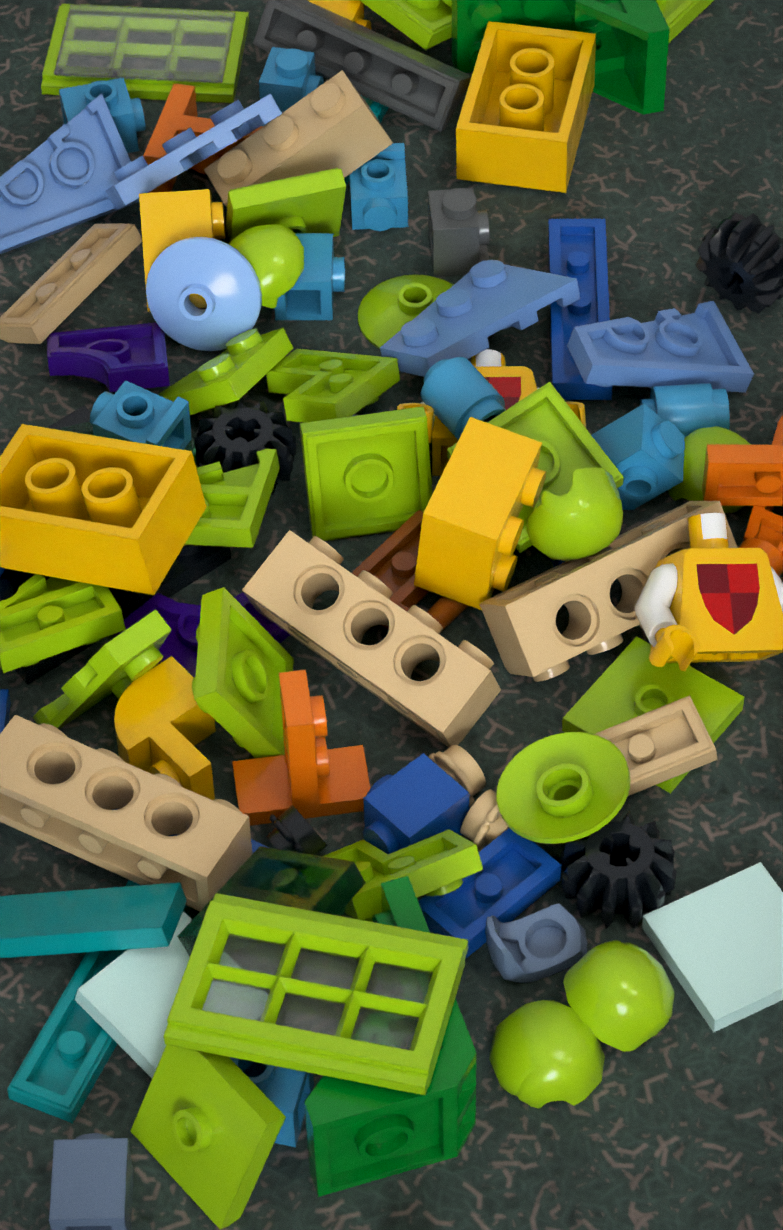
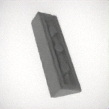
(372, 62)

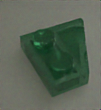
(289, 881)

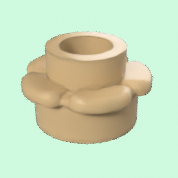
(461, 768)
(483, 821)

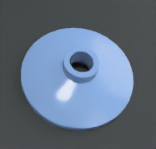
(215, 273)

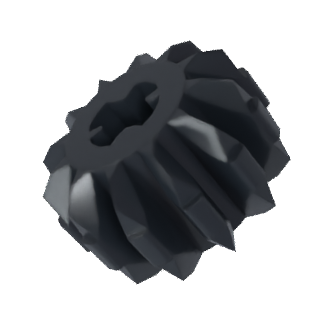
(743, 262)
(239, 433)
(619, 870)

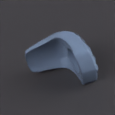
(535, 944)

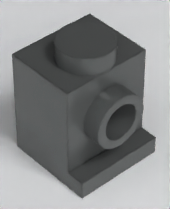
(456, 231)

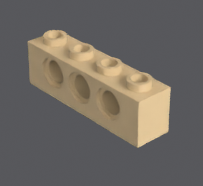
(525, 615)
(441, 705)
(67, 800)

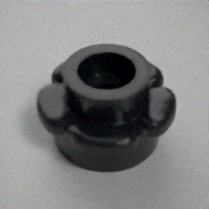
(294, 833)

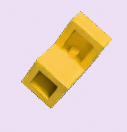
(161, 724)

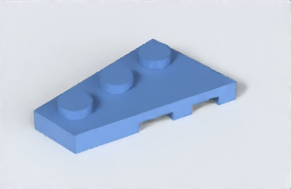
(188, 150)
(62, 179)
(472, 310)
(661, 351)

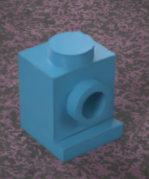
(288, 76)
(380, 191)
(142, 417)

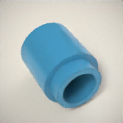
(460, 392)
(690, 406)

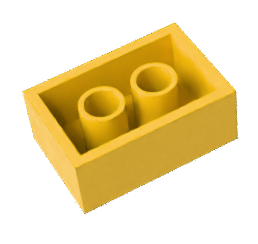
(525, 107)
(95, 508)

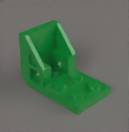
(629, 40)
(377, 1131)

